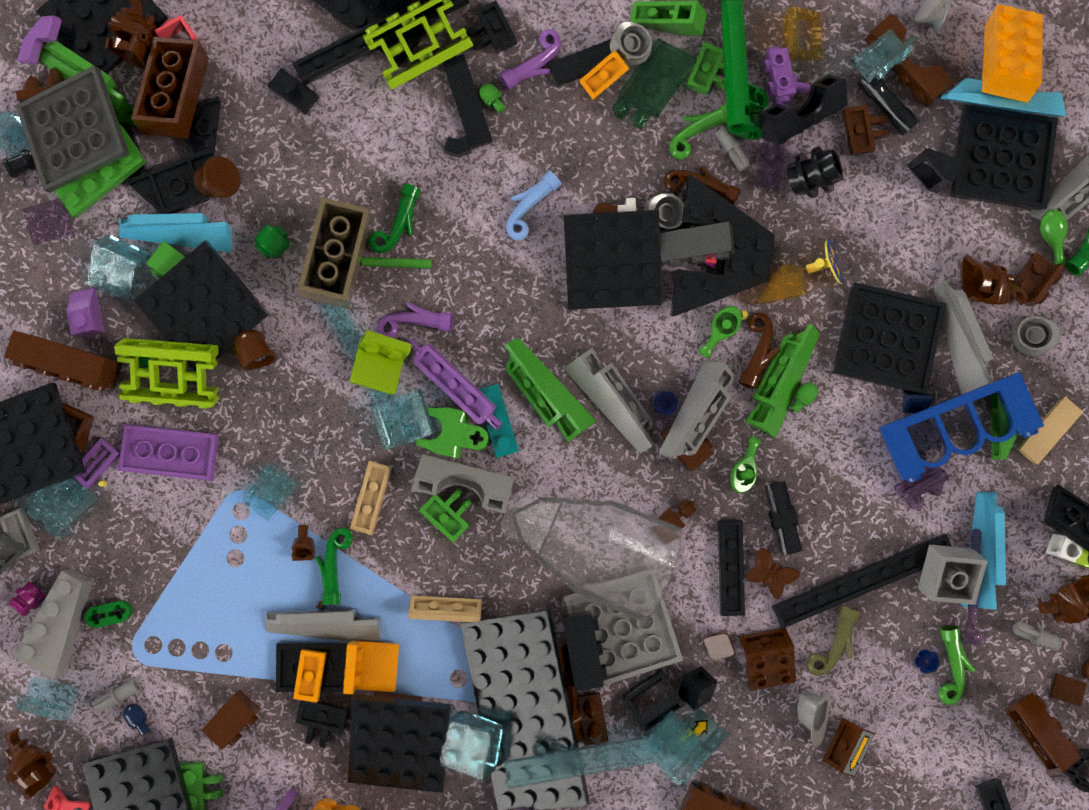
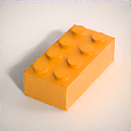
(1012, 53)

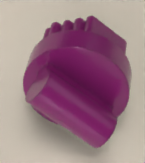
(27, 598)

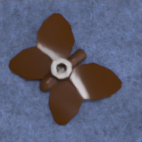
(771, 575)

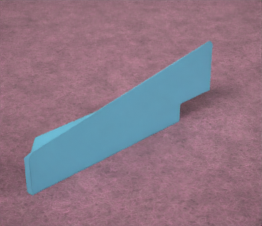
(1041, 102)
(177, 229)
(991, 522)

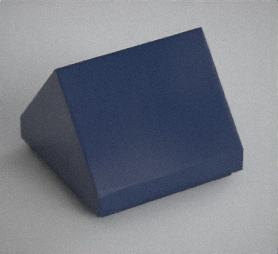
(915, 402)

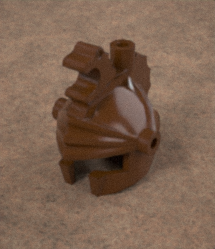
(132, 34)
(989, 283)
(1070, 602)
(28, 765)

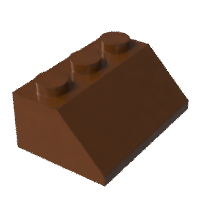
(1043, 733)

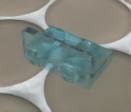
(269, 491)

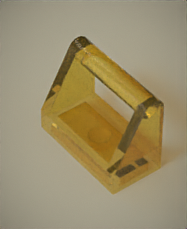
(790, 27)

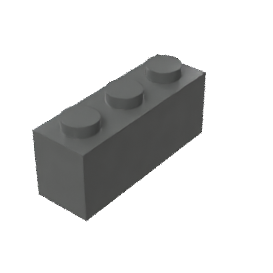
(697, 244)

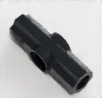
(783, 518)

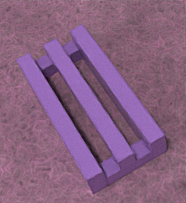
(109, 448)

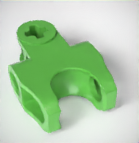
(454, 434)

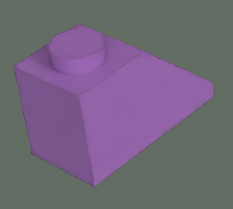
(84, 314)

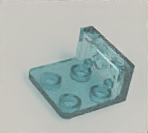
(60, 505)

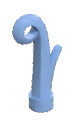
(529, 199)

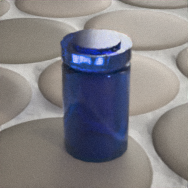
(664, 402)

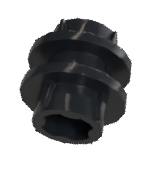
(809, 174)

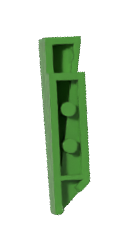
(70, 64)
(782, 381)
(546, 392)

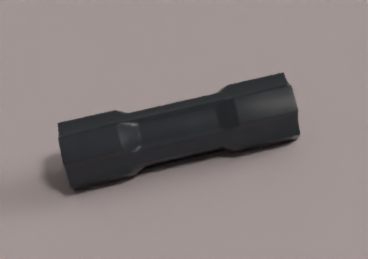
(900, 116)

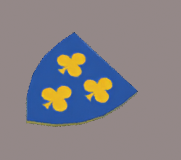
(830, 261)

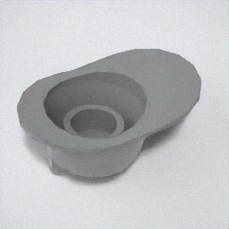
(814, 714)

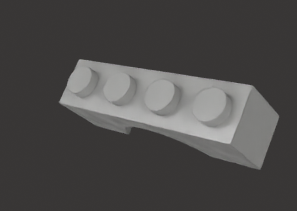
(437, 474)

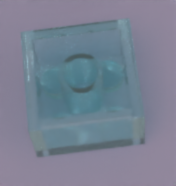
(471, 745)
(678, 748)

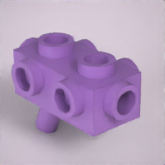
(782, 81)

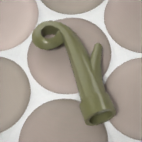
(841, 640)

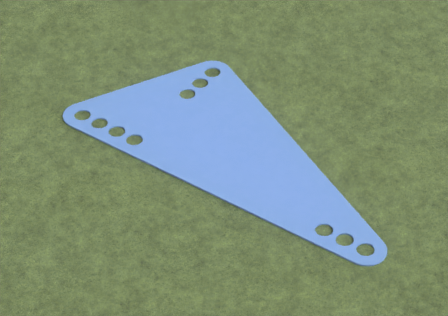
(229, 605)

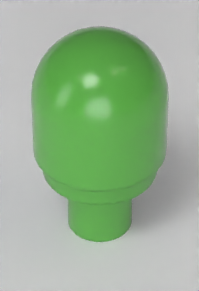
(492, 97)
(804, 396)

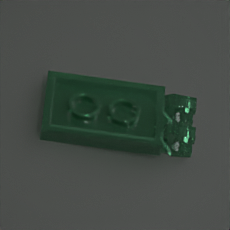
(653, 83)

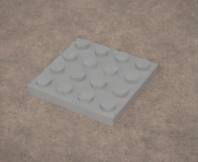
(628, 643)

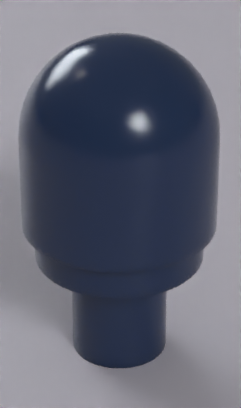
(136, 718)

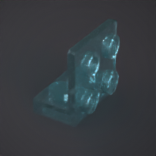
(883, 55)
(115, 266)
(402, 419)

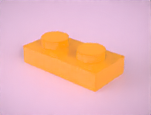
(604, 74)
(309, 675)

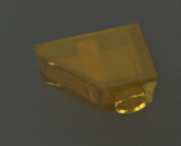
(783, 285)

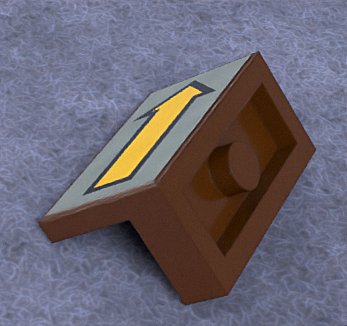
(848, 747)

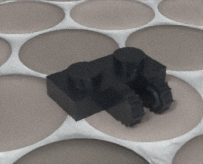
(496, 27)
(321, 716)

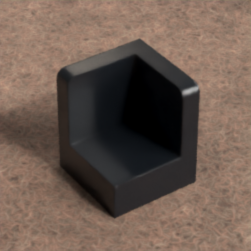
(697, 688)

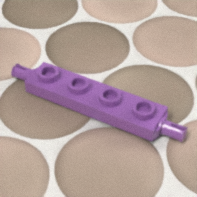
(454, 384)

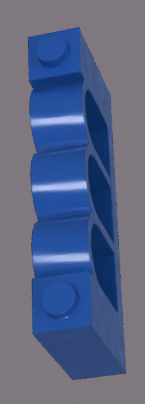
(1015, 400)

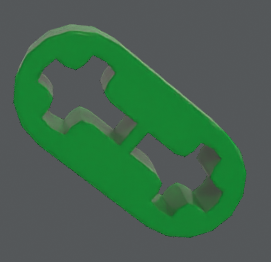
(107, 609)

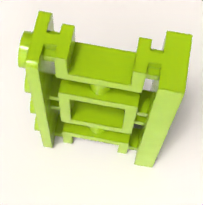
(427, 58)
(167, 354)

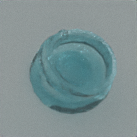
(12, 134)

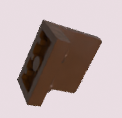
(769, 658)

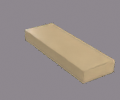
(1056, 424)
(370, 498)
(445, 609)

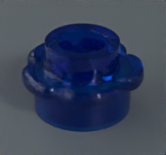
(933, 663)

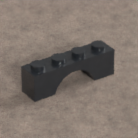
(825, 99)

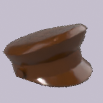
(217, 177)

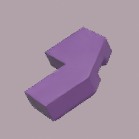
(43, 31)

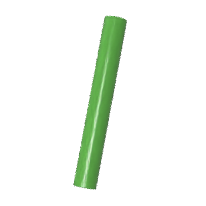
(397, 262)

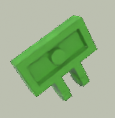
(706, 68)
(445, 517)
(195, 783)

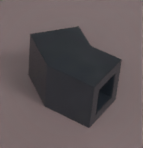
(457, 147)

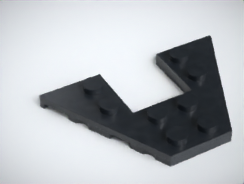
(172, 185)
(741, 271)

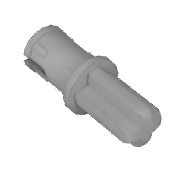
(732, 148)
(1037, 635)
(116, 695)

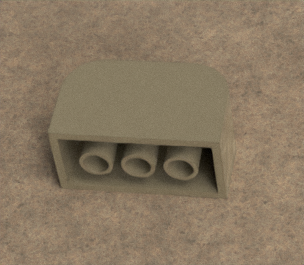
(334, 253)

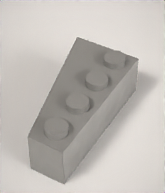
(55, 626)

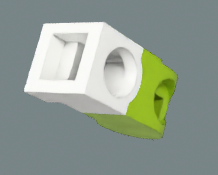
(1066, 549)

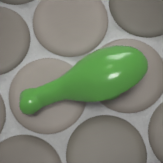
(1054, 230)
(724, 325)
(744, 471)

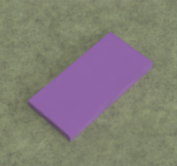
(168, 452)

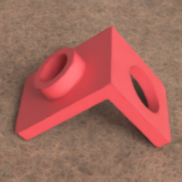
(173, 27)
(58, 801)

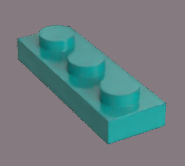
(503, 438)

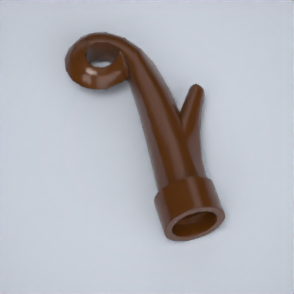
(728, 192)
(761, 355)

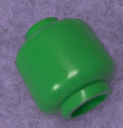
(271, 241)

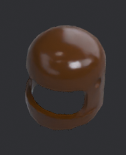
(251, 346)

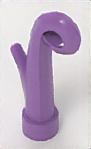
(532, 67)
(419, 316)

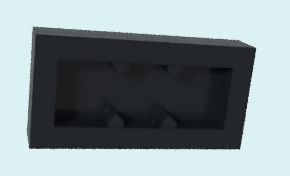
(293, 91)

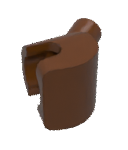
(303, 546)

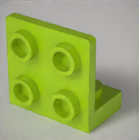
(379, 362)

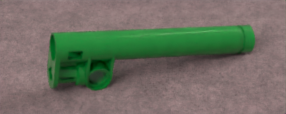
(743, 99)

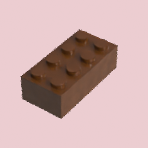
(170, 87)
(62, 361)

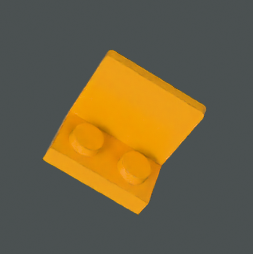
(371, 666)

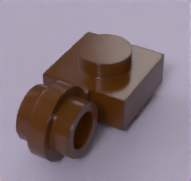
(685, 509)

